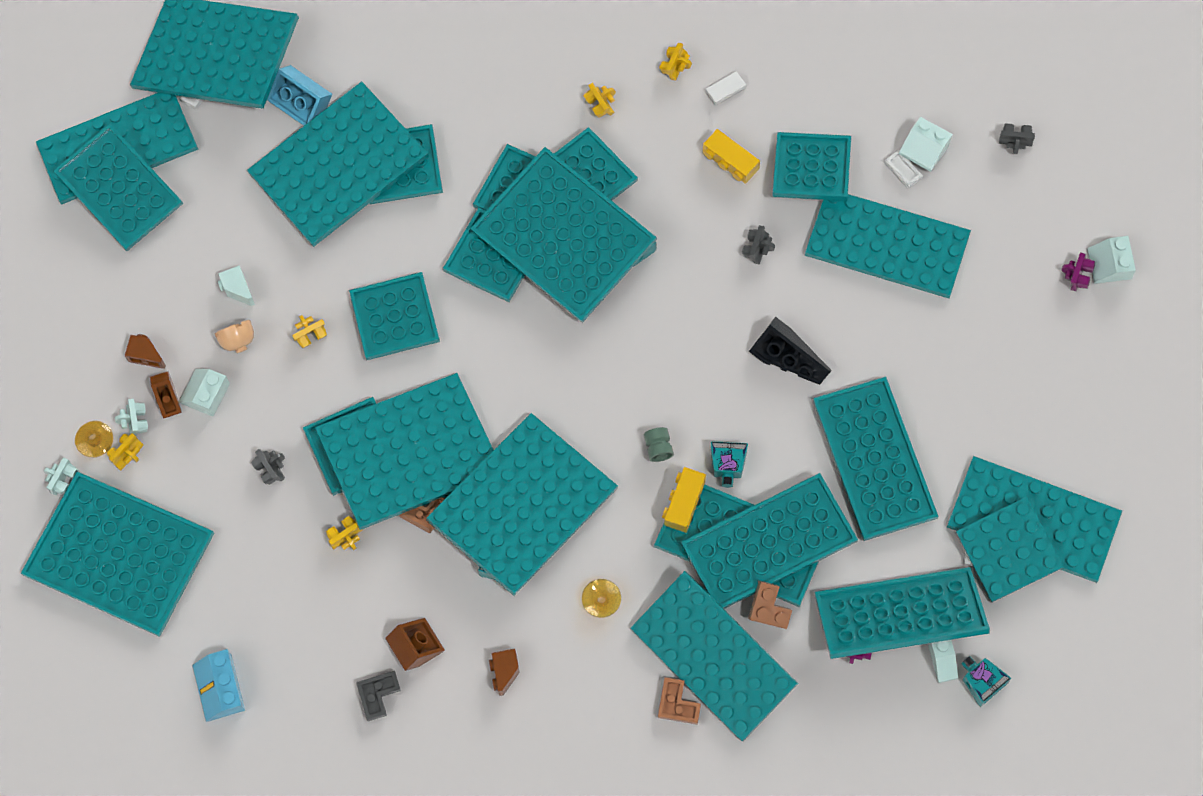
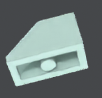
(235, 285)
(944, 660)

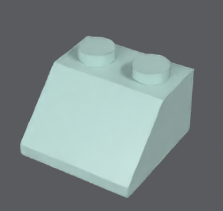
(925, 144)
(1112, 260)
(205, 391)

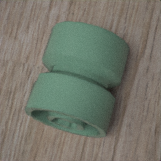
(658, 443)

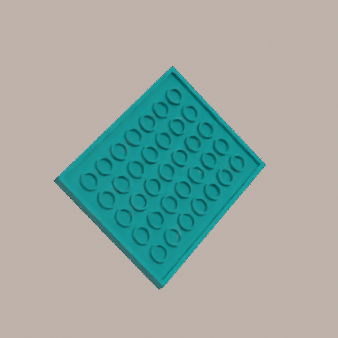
(215, 52)
(337, 163)
(563, 234)
(405, 450)
(522, 503)
(118, 553)

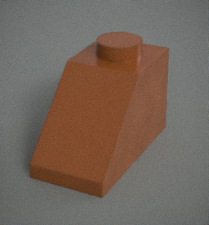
(142, 351)
(165, 394)

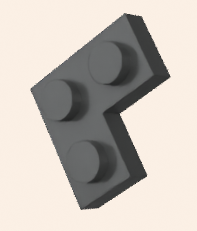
(373, 690)

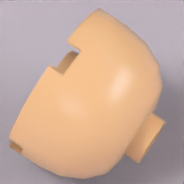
(236, 336)

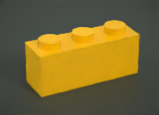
(731, 156)
(684, 499)

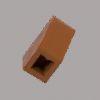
(506, 669)

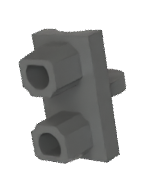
(1016, 140)
(761, 244)
(272, 463)

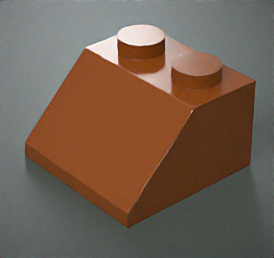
(414, 643)

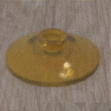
(97, 446)
(596, 590)

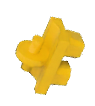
(678, 61)
(602, 97)
(317, 328)
(126, 452)
(337, 539)

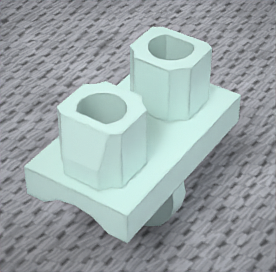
(133, 410)
(57, 476)

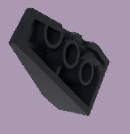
(786, 350)

